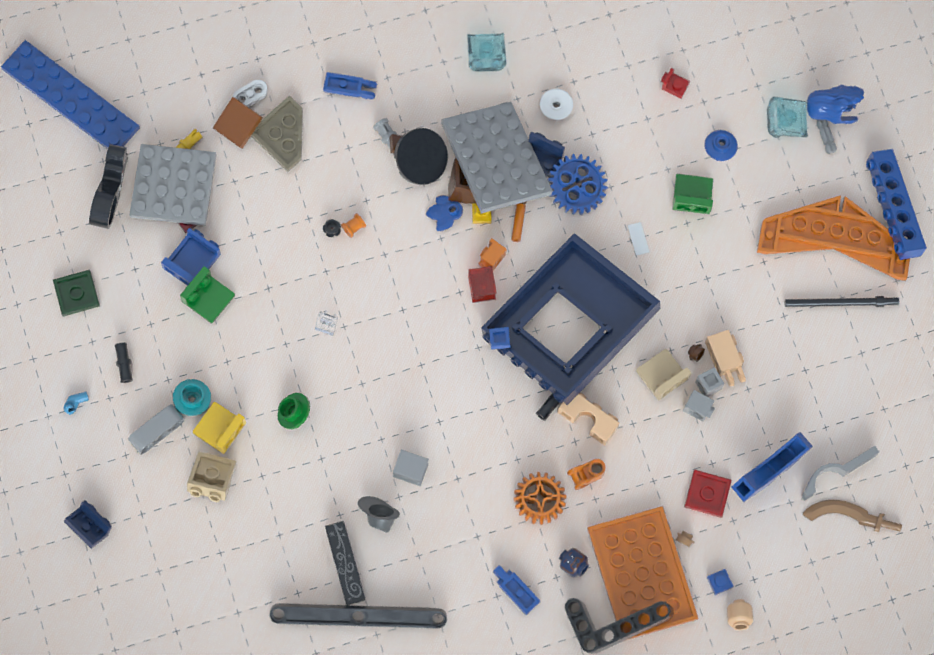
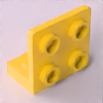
(219, 427)

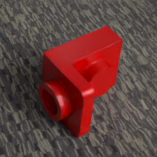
(674, 83)

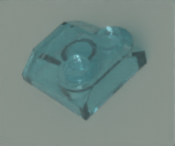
(486, 52)
(786, 117)

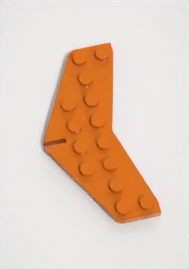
(825, 228)

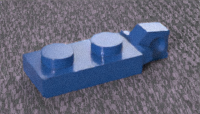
(516, 590)

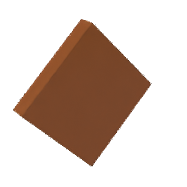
(237, 122)

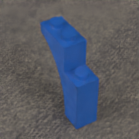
(772, 467)

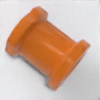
(353, 225)

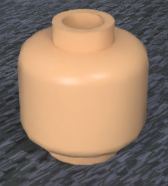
(739, 614)

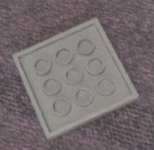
(173, 184)

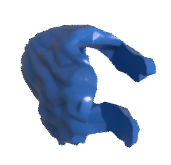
(832, 102)

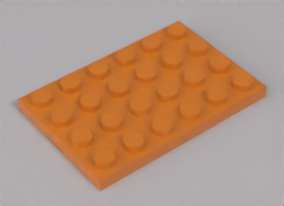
(642, 568)

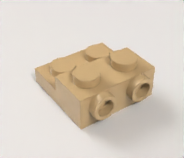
(211, 476)

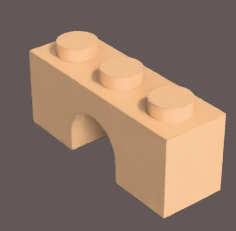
(604, 424)

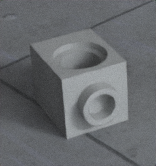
(709, 382)
(699, 406)

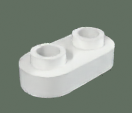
(249, 94)

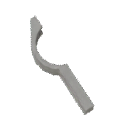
(841, 469)

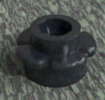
(332, 223)

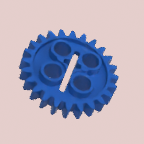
(570, 169)

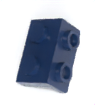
(88, 524)

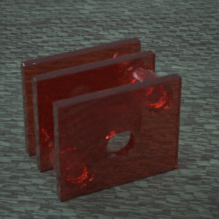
(482, 284)

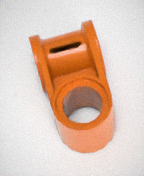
(586, 474)

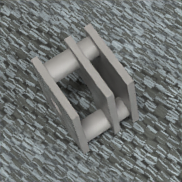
(410, 467)

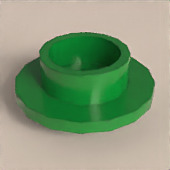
(293, 411)

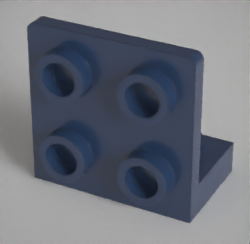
(547, 151)

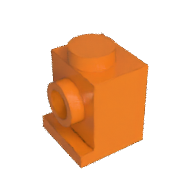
(493, 255)

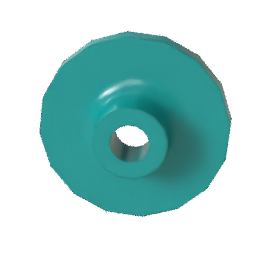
(189, 389)

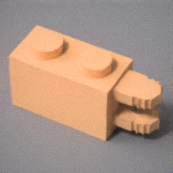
(725, 356)

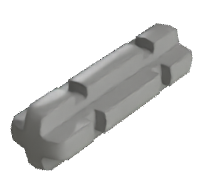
(826, 136)

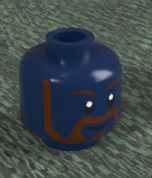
(573, 562)

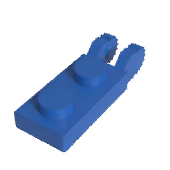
(348, 85)

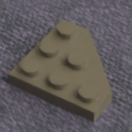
(282, 133)

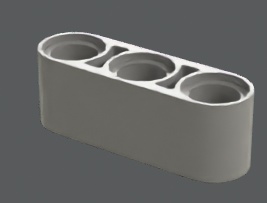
(156, 429)

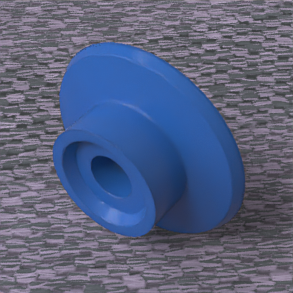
(720, 152)

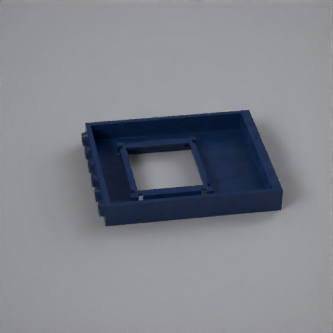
(594, 288)

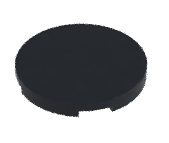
(421, 156)

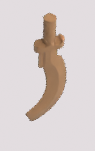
(851, 510)

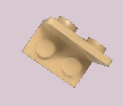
(663, 374)

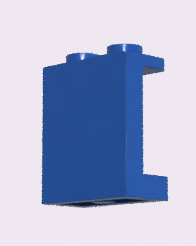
(191, 256)

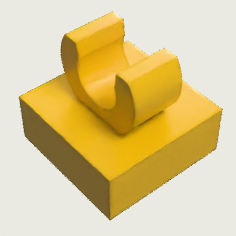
(478, 217)

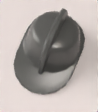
(379, 513)

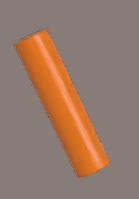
(518, 222)

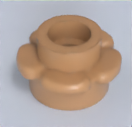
(685, 538)

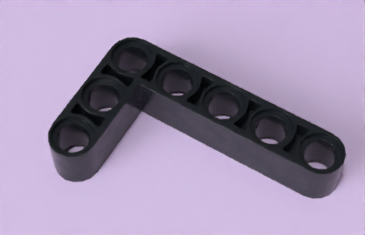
(616, 627)

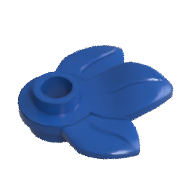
(442, 213)

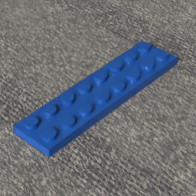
(69, 96)

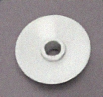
(558, 97)

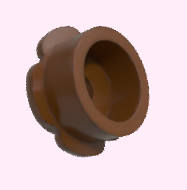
(696, 352)

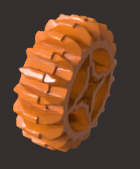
(548, 497)

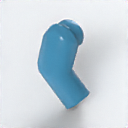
(73, 401)

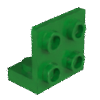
(693, 194)
(206, 295)

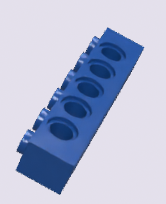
(898, 194)

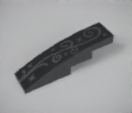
(345, 563)

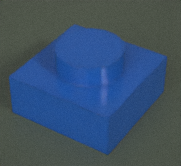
(499, 338)
(720, 582)

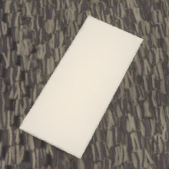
(638, 238)

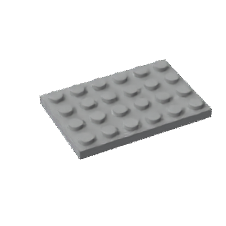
(496, 157)

